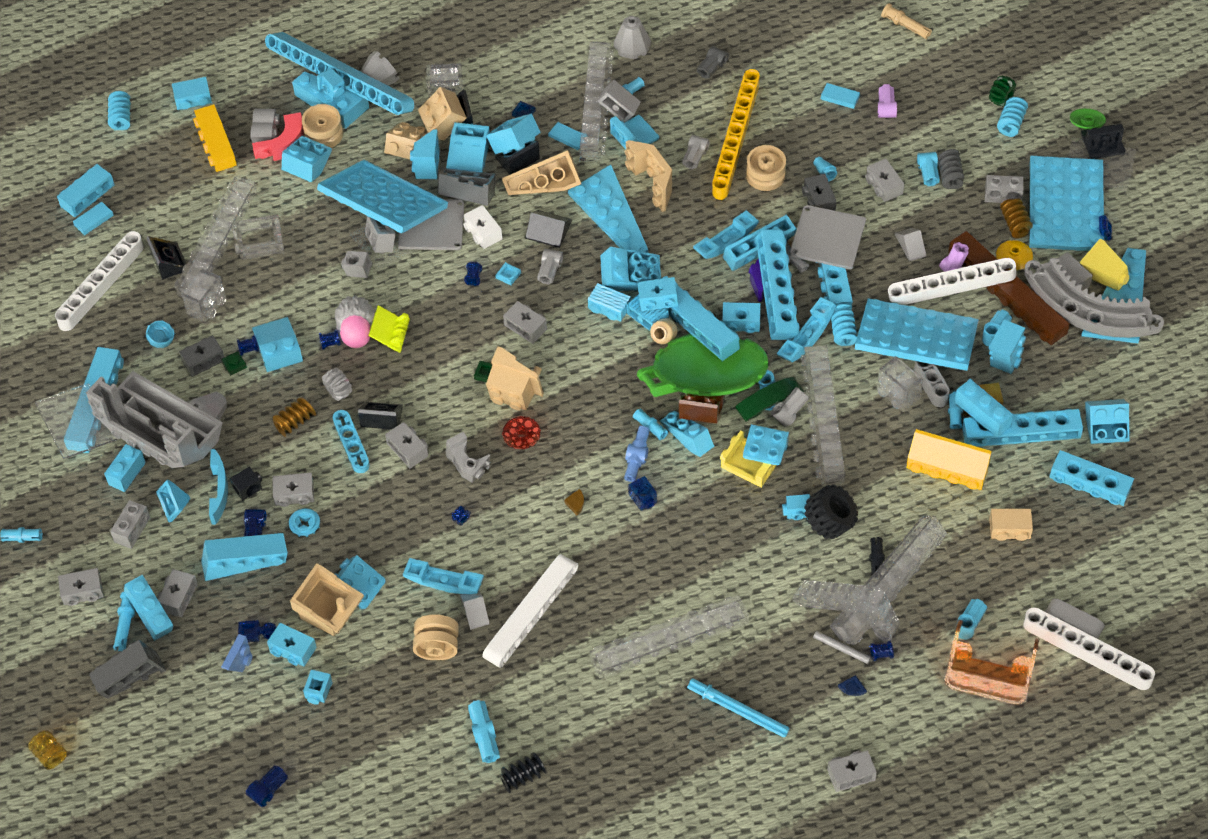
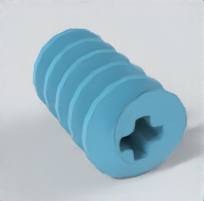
(119, 110)
(1012, 116)
(843, 325)

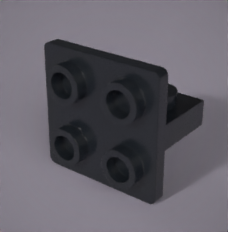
(1104, 141)

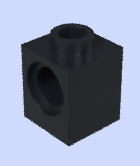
(246, 483)

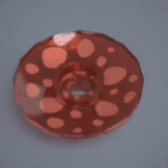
(521, 426)

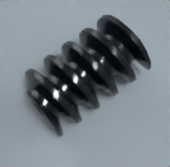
(521, 771)

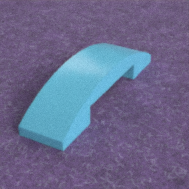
(741, 227)
(810, 332)
(218, 504)
(440, 579)

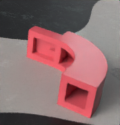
(276, 146)

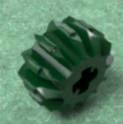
(1002, 90)

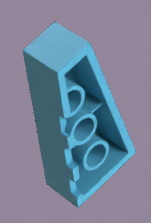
(348, 104)
(242, 554)

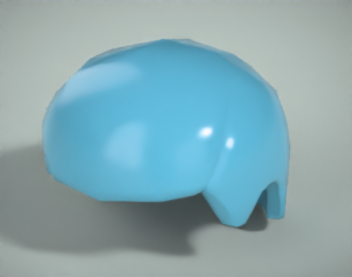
(160, 334)

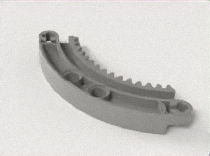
(1113, 318)

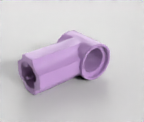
(887, 106)
(955, 258)

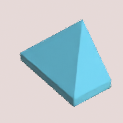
(172, 499)

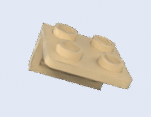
(401, 139)

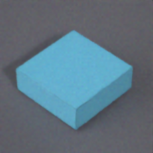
(508, 273)

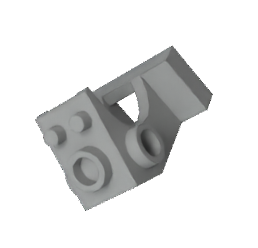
(456, 453)

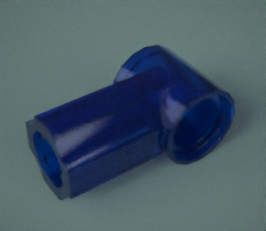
(254, 521)
(263, 790)

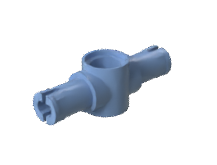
(636, 454)

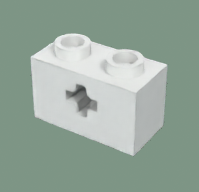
(482, 226)

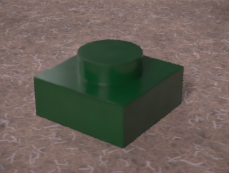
(234, 363)
(482, 371)

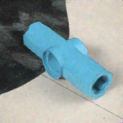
(483, 731)

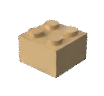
(441, 112)

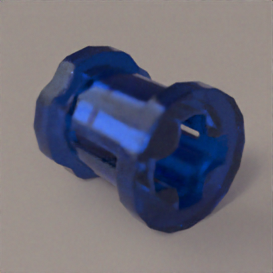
(473, 272)
(329, 339)
(247, 345)
(881, 650)

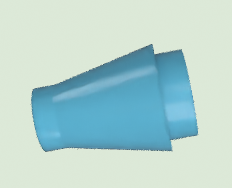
(825, 168)

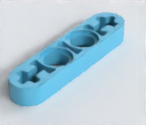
(351, 441)

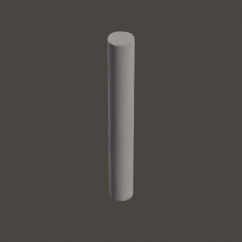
(842, 647)

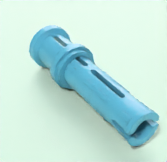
(126, 612)

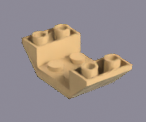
(646, 157)

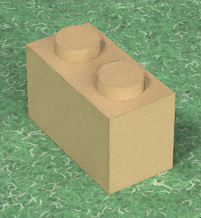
(1010, 524)

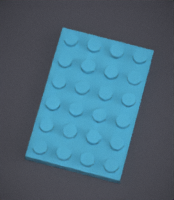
(382, 196)
(1065, 202)
(917, 334)

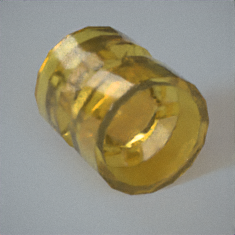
(47, 749)

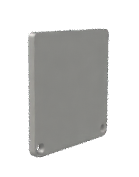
(438, 232)
(828, 237)

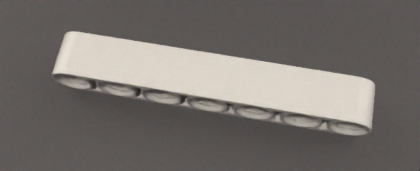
(959, 275)
(99, 281)
(529, 610)
(1095, 656)

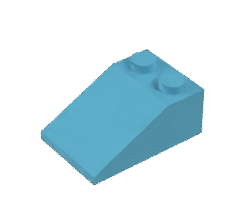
(277, 344)

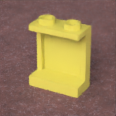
(750, 470)

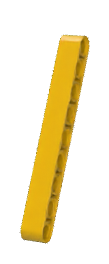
(735, 134)

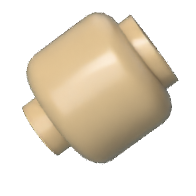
(663, 331)

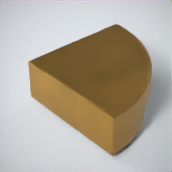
(575, 502)

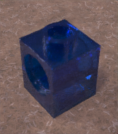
(640, 487)

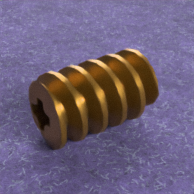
(1016, 217)
(293, 415)

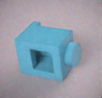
(330, 83)
(795, 506)
(316, 681)

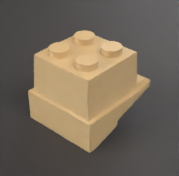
(512, 381)
(325, 600)

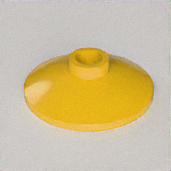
(1022, 256)

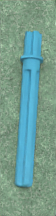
(715, 696)

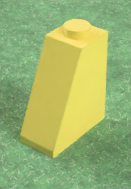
(1105, 266)

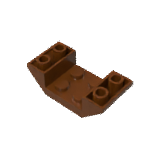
(701, 408)

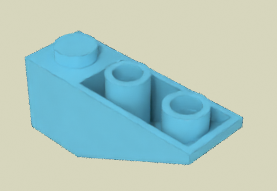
(689, 433)

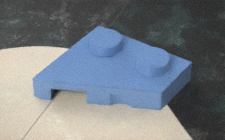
(238, 656)

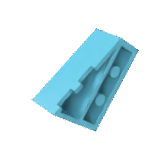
(1007, 347)

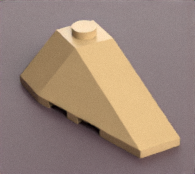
(550, 175)

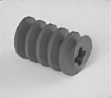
(951, 169)

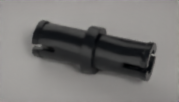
(876, 556)

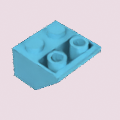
(305, 158)
(1107, 421)

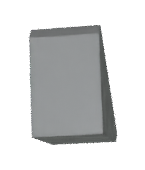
(911, 243)
(475, 610)

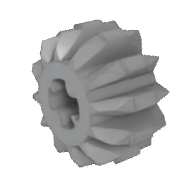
(337, 384)

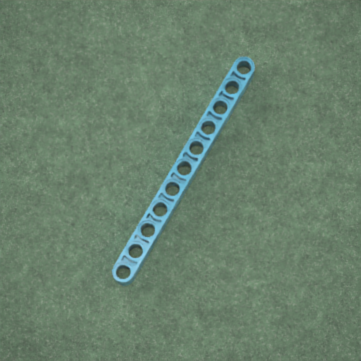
(353, 79)

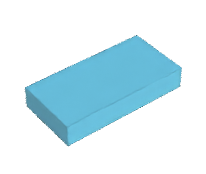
(840, 95)
(566, 135)
(93, 218)

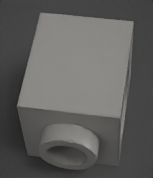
(356, 264)

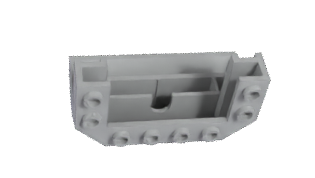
(180, 430)

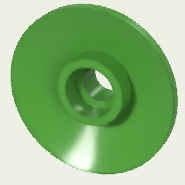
(1087, 118)

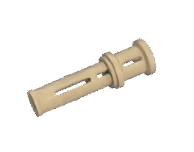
(900, 18)

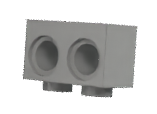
(1003, 188)
(379, 235)
(130, 524)

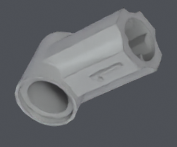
(696, 148)
(549, 264)
(786, 411)

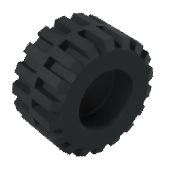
(831, 511)

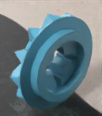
(305, 515)

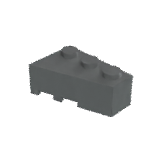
(467, 185)
(125, 668)

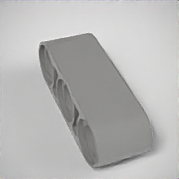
(933, 383)
(1075, 617)

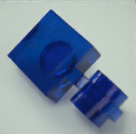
(252, 630)

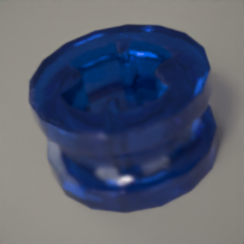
(461, 515)

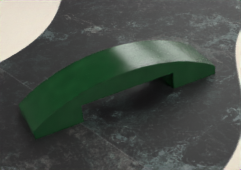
(766, 398)

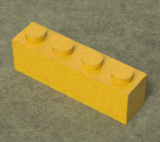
(215, 138)

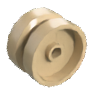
(323, 124)
(766, 168)
(435, 637)

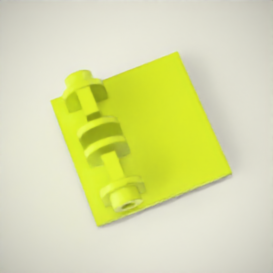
(389, 328)

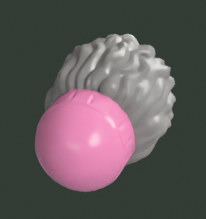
(354, 321)

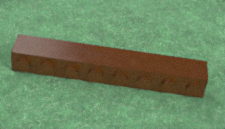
(1017, 295)

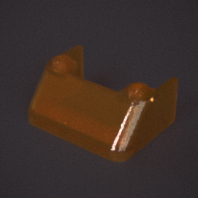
(988, 678)

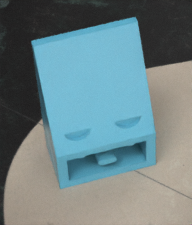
(468, 147)
(625, 267)

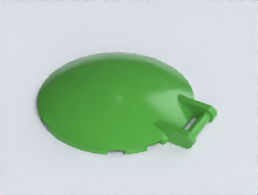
(695, 370)

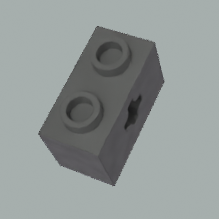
(819, 192)
(201, 355)

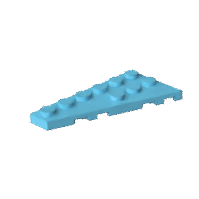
(607, 206)
(1133, 289)

